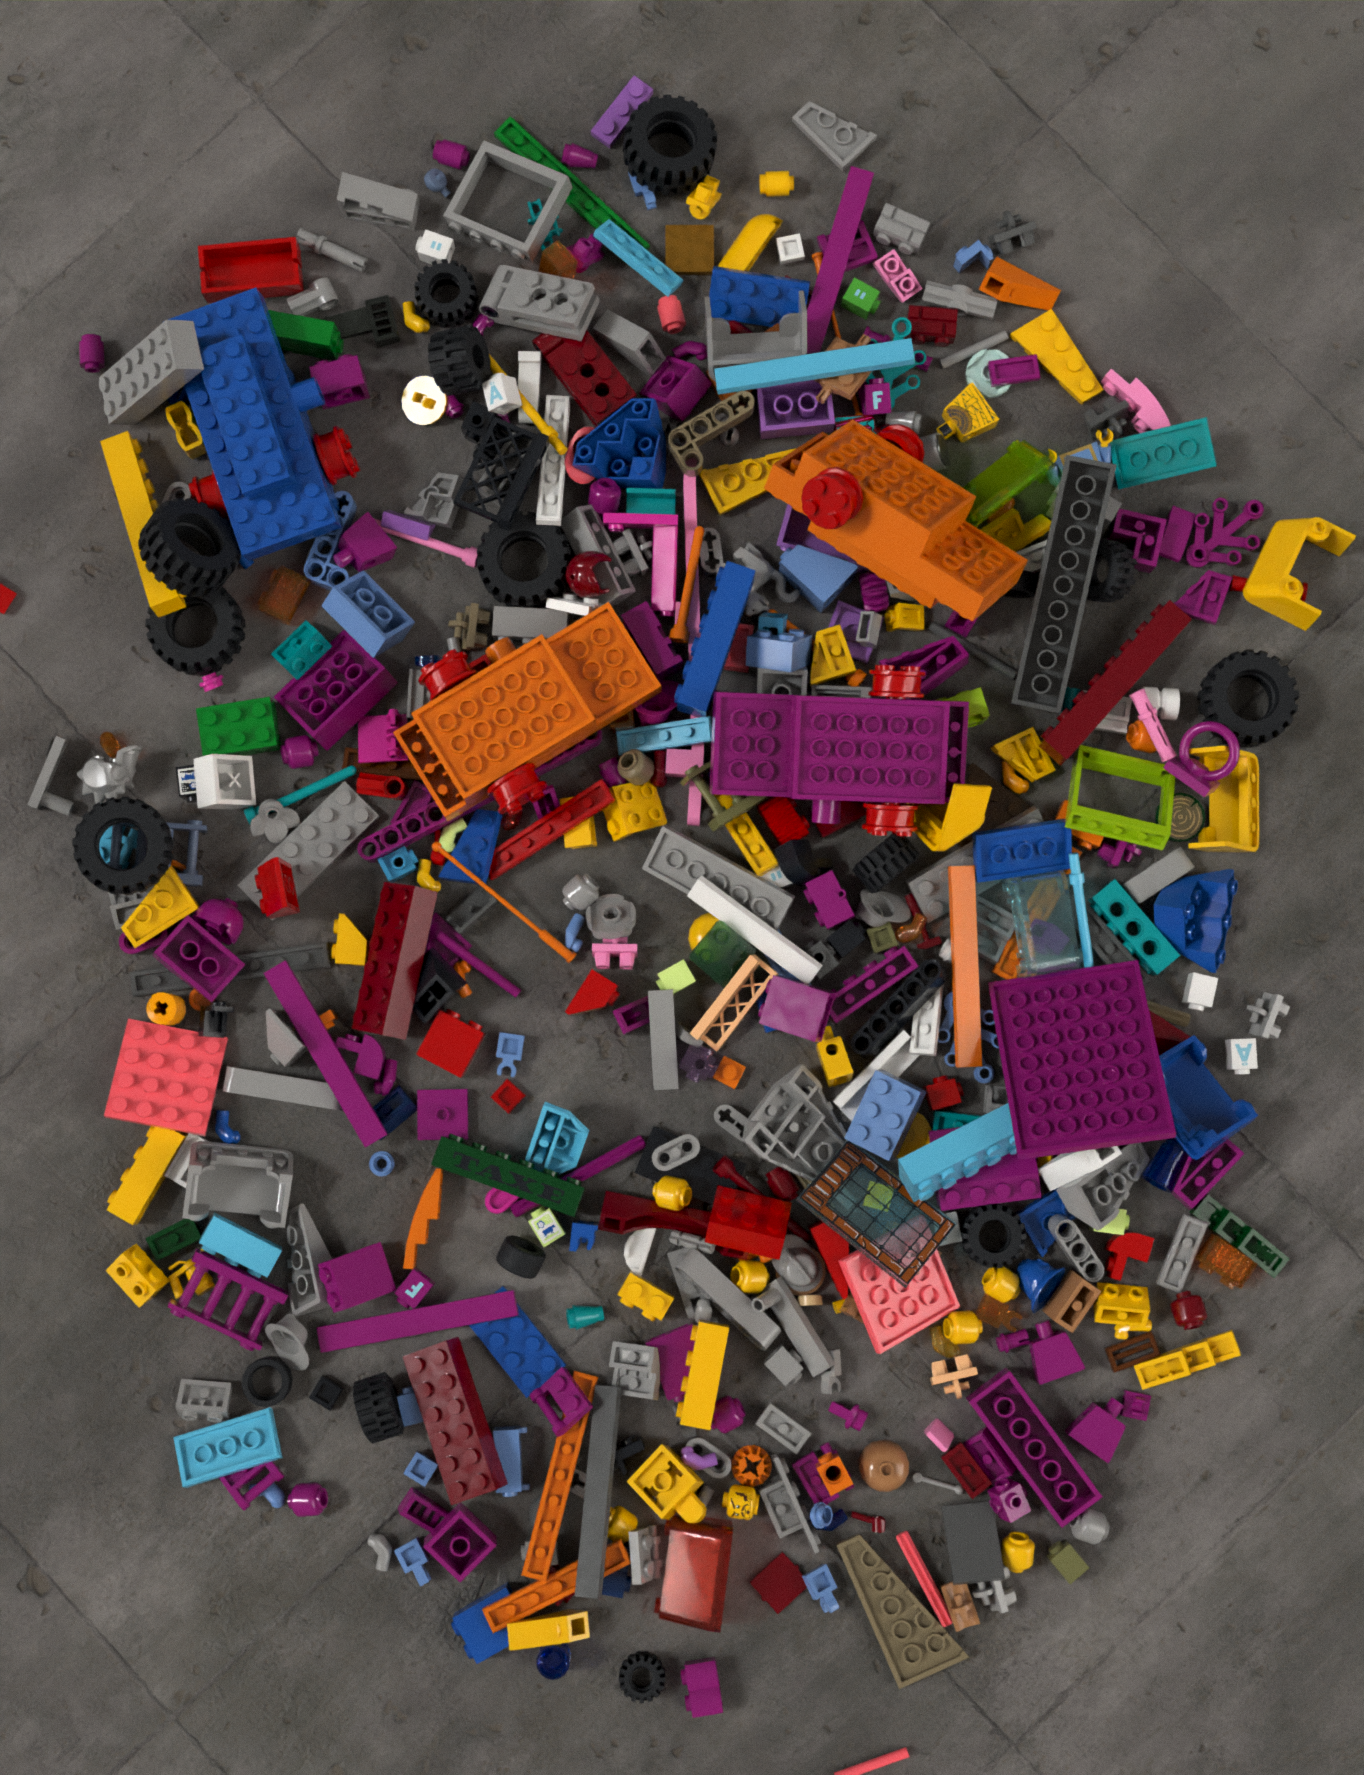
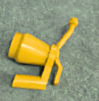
(204, 1286)

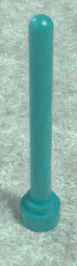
(308, 790)

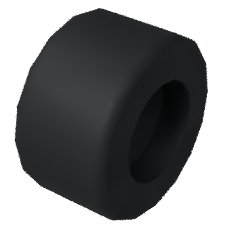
(520, 1257)

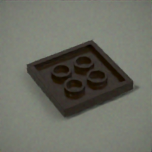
(1001, 805)

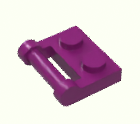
(862, 249)
(568, 1397)
(238, 1480)

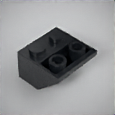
(436, 986)

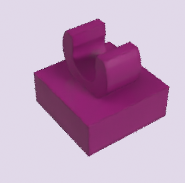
(1135, 1405)

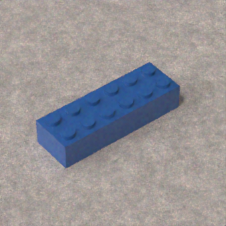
(716, 639)

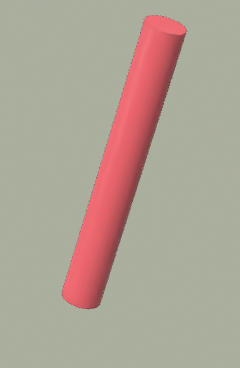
(875, 1763)

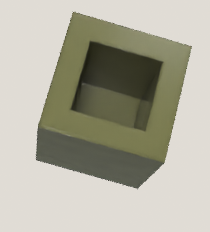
(1067, 1560)

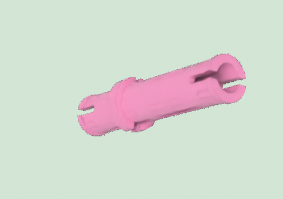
(1153, 725)

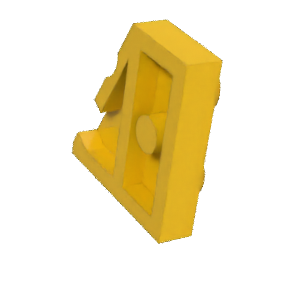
(830, 656)

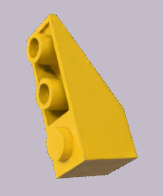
(548, 1629)

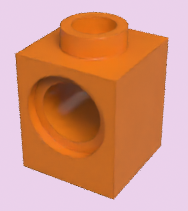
(838, 1483)

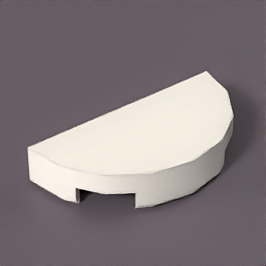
(638, 1248)

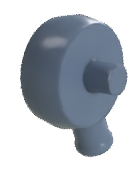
(436, 181)

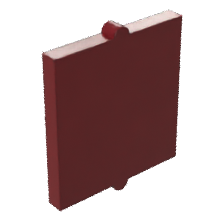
(779, 1582)

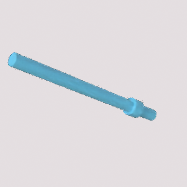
(1077, 879)

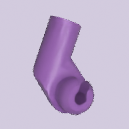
(696, 1461)

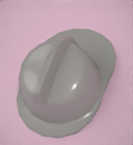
(881, 908)
(798, 1264)
(289, 1341)

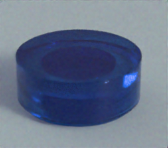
(421, 661)

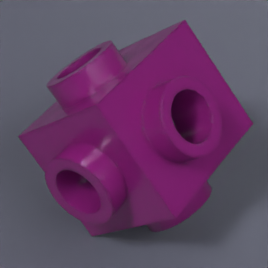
(1009, 1500)

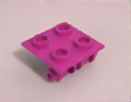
(377, 738)

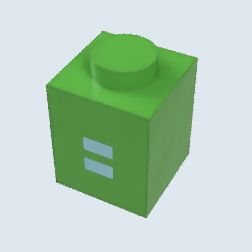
(861, 299)

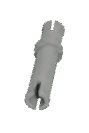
(323, 246)

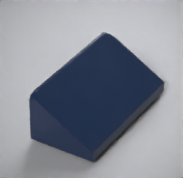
(394, 1109)

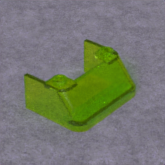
(1006, 479)

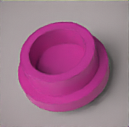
(211, 681)

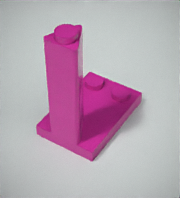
(663, 556)

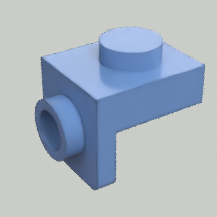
(967, 256)

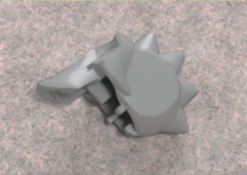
(110, 776)

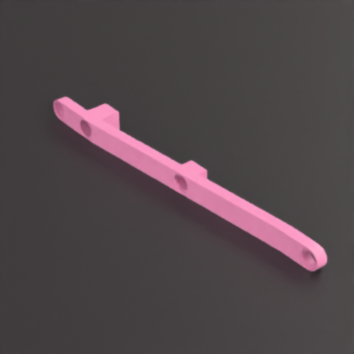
(680, 760)

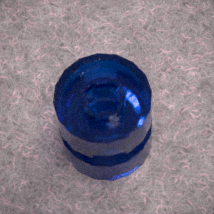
(554, 1660)

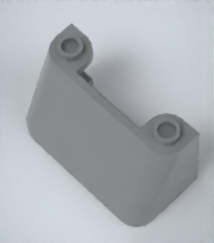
(238, 1181)

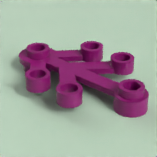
(1221, 535)

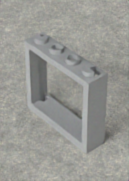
(539, 173)

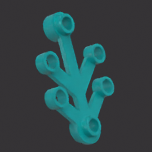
(892, 373)

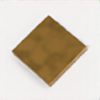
(689, 249)

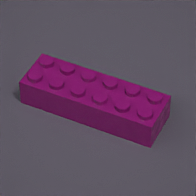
(1033, 1447)

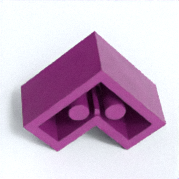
(1143, 534)

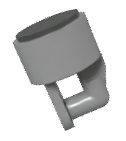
(935, 452)

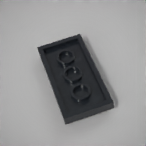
(696, 1172)

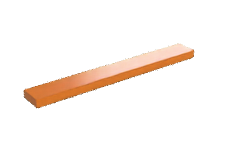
(965, 966)
(556, 1490)

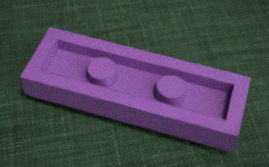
(615, 118)

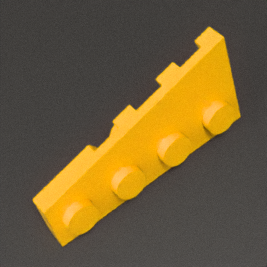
(1058, 355)
(739, 482)

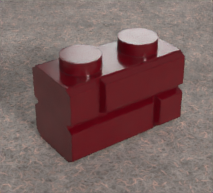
(932, 325)

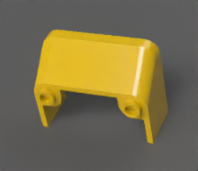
(1269, 581)
(1232, 805)
(949, 823)

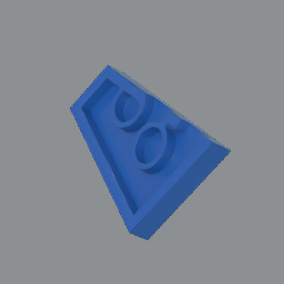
(474, 848)
(1036, 1219)

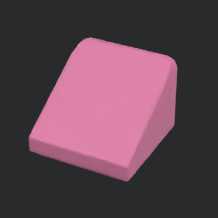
(939, 1435)

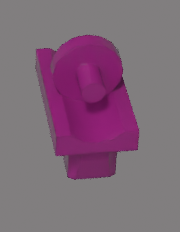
(586, 252)
(1113, 854)

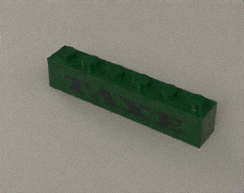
(508, 1176)

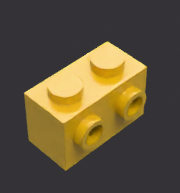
(137, 1275)
(646, 1296)
(1122, 1305)

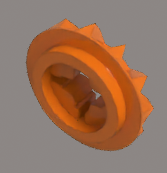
(754, 1454)

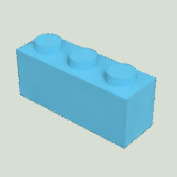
(240, 1246)

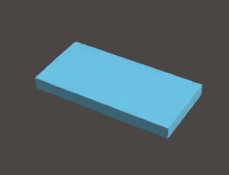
(227, 1447)

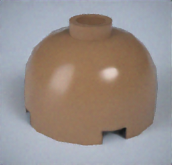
(883, 1465)

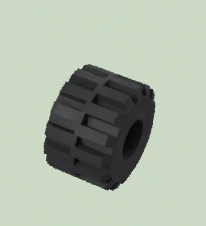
(459, 360)

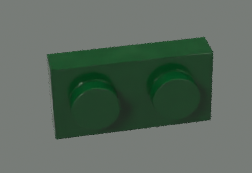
(173, 1238)

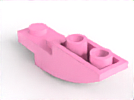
(1140, 400)

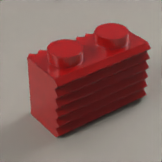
(783, 819)

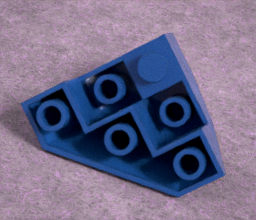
(626, 447)
(1197, 916)

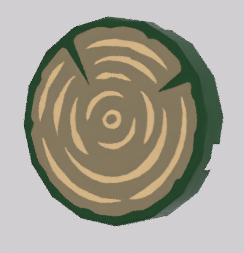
(1187, 818)

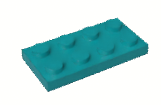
(1163, 453)

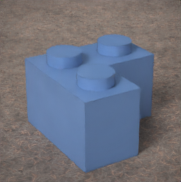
(781, 653)

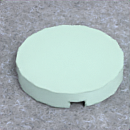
(978, 373)

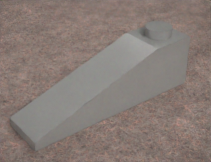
(308, 1250)

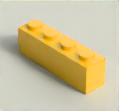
(146, 1174)
(704, 1374)

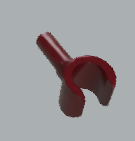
(878, 1522)

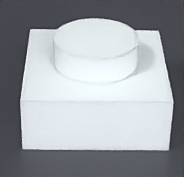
(790, 248)

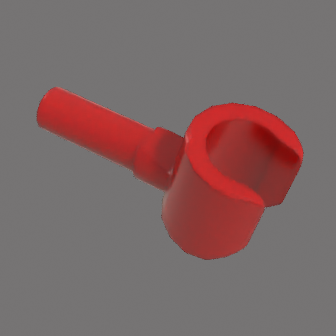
(437, 857)

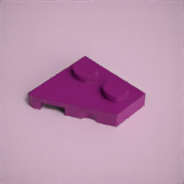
(1206, 597)

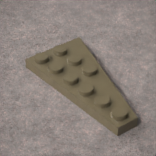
(904, 1627)

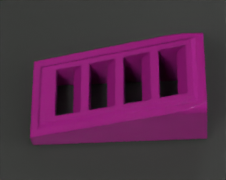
(408, 1500)

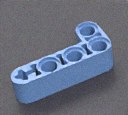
(326, 561)

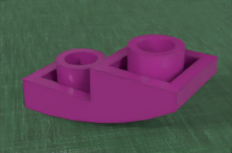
(1176, 533)

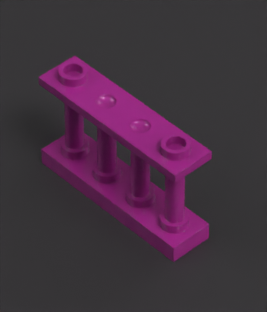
(227, 1273)

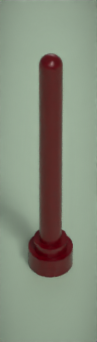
(726, 1169)

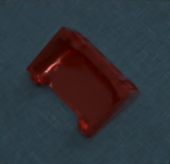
(695, 1572)

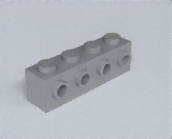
(588, 533)

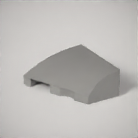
(437, 501)

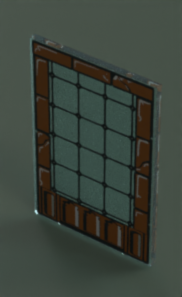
(876, 1213)

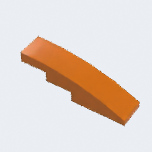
(427, 1209)

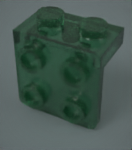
(721, 953)

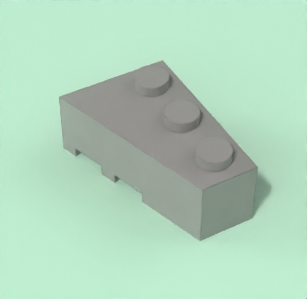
(377, 202)

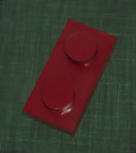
(850, 812)
(966, 1470)

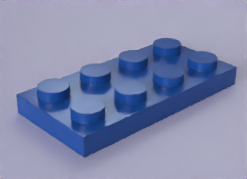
(754, 296)
(1021, 850)
(520, 1349)

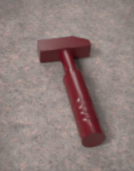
(914, 908)

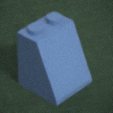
(816, 574)

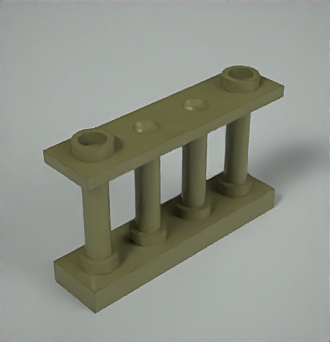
(721, 814)

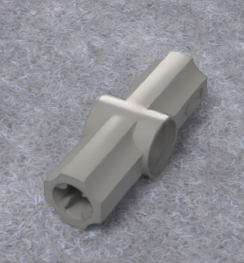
(959, 298)

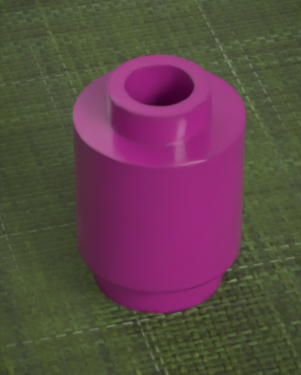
(451, 154)
(91, 353)

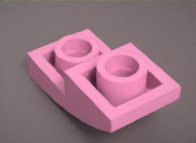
(897, 276)

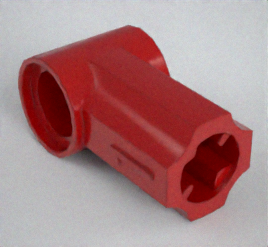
(380, 786)

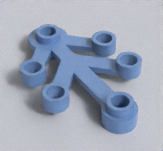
(985, 1035)

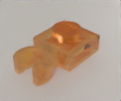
(995, 1312)

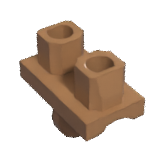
(960, 1605)

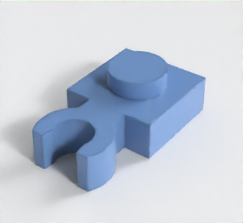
(510, 1049)

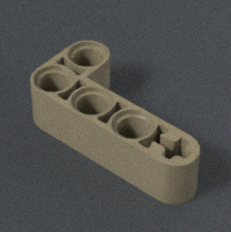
(714, 428)

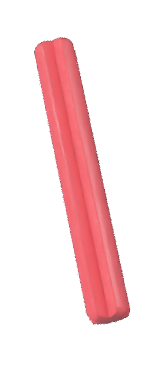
(924, 1578)

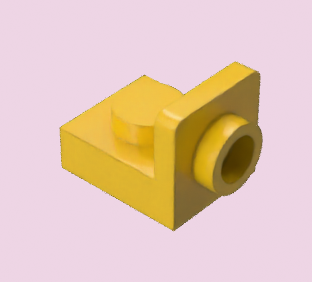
(904, 617)

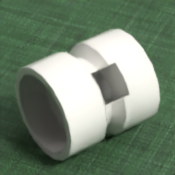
(1166, 701)

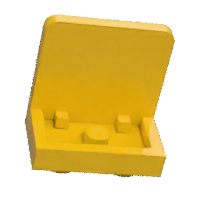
(634, 810)

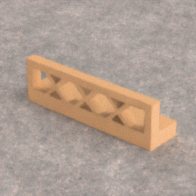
(726, 996)

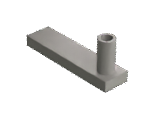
(796, 1325)

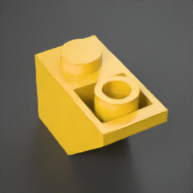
(351, 943)

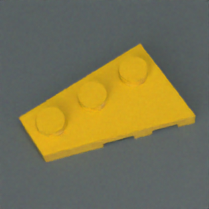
(160, 909)

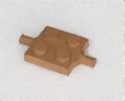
(845, 384)

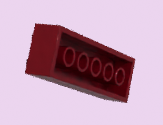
(394, 960)
(455, 1420)

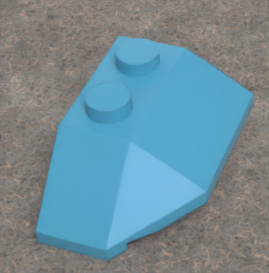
(557, 1140)

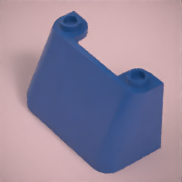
(1198, 1103)

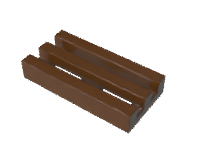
(1112, 1358)

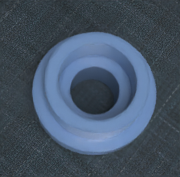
(373, 1163)
(821, 1515)

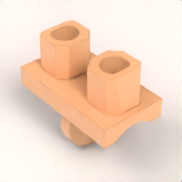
(964, 1370)

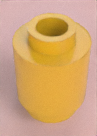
(776, 183)

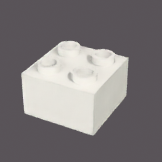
(224, 781)

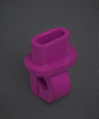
(854, 1417)

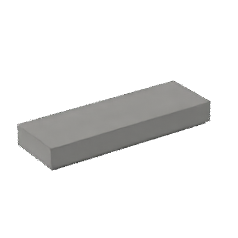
(1182, 1253)

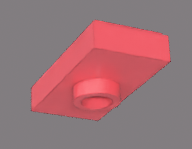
(737, 655)

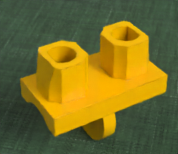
(704, 197)

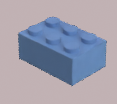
(368, 613)
(885, 1114)

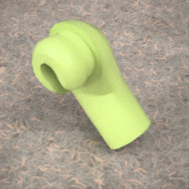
(449, 833)

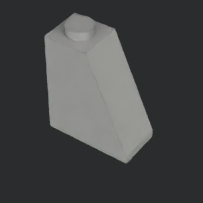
(630, 342)

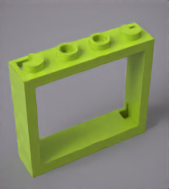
(1115, 825)

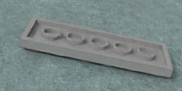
(319, 840)
(683, 860)
(931, 884)

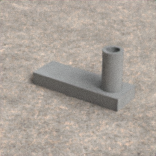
(40, 796)

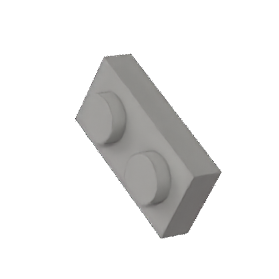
(783, 1428)

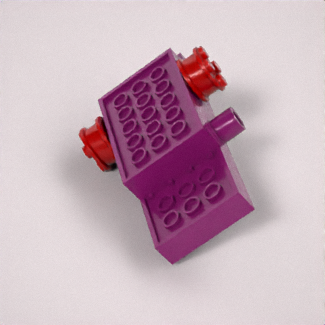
(843, 749)

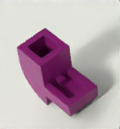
(371, 1054)

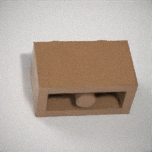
(1071, 1301)

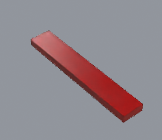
(550, 828)

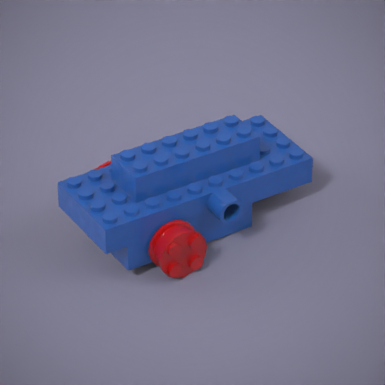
(255, 425)

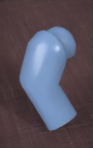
(572, 930)
(273, 1495)

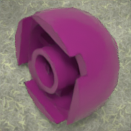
(220, 919)

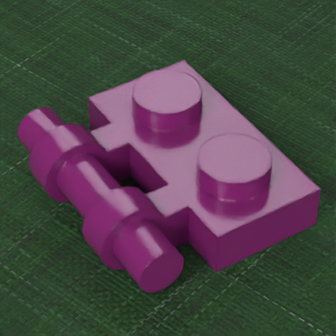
(812, 1480)

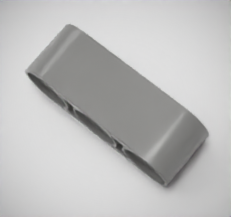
(1158, 875)
(1084, 1255)

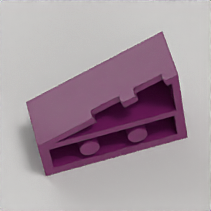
(1201, 1175)

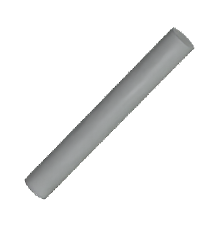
(973, 349)

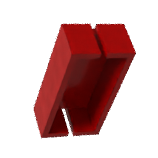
(236, 267)

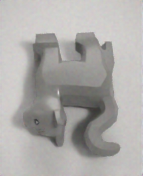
(764, 572)

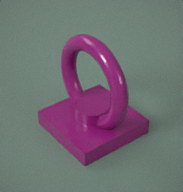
(1194, 772)

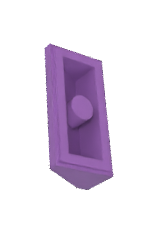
(407, 524)

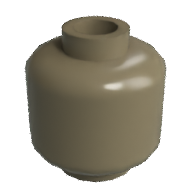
(635, 767)

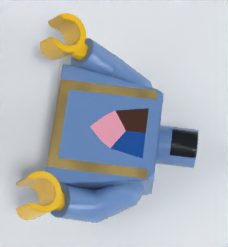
(1092, 451)

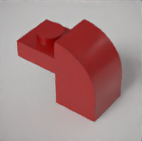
(1125, 1246)

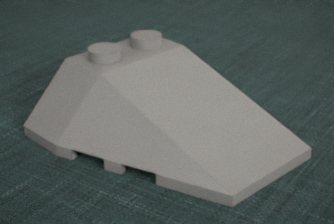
(795, 1125)

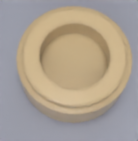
(810, 1300)

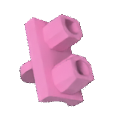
(618, 948)

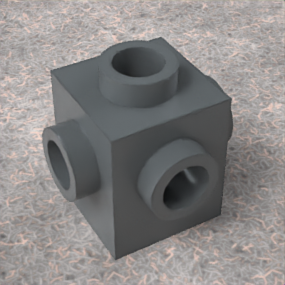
(826, 953)

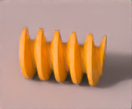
(157, 1006)

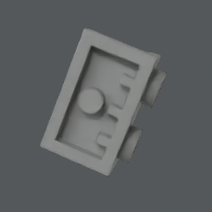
(204, 1400)

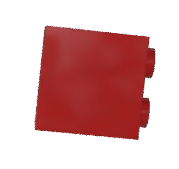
(451, 1042)

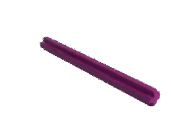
(589, 1169)

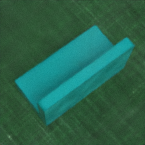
(650, 501)

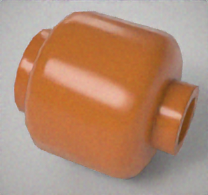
(1139, 737)

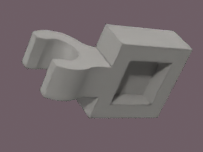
(829, 1380)

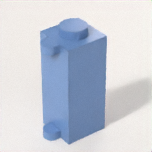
(508, 1446)

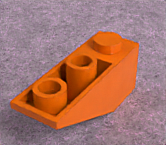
(1017, 286)

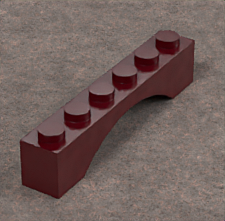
(630, 1213)

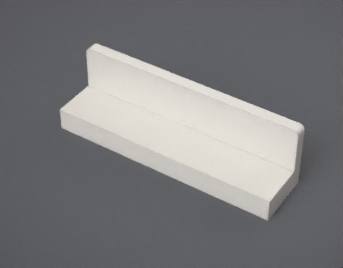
(893, 1059)

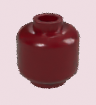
(1188, 1310)

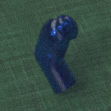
(838, 1518)

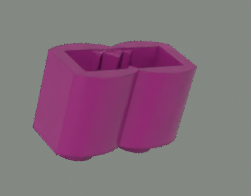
(703, 1687)

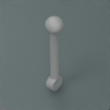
(917, 1477)

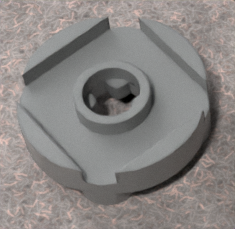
(611, 928)

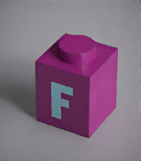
(877, 397)
(414, 1289)

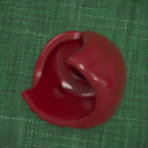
(581, 576)

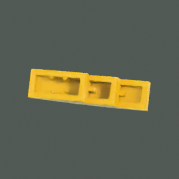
(1187, 1359)

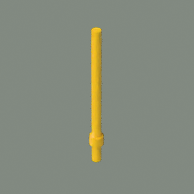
(534, 415)

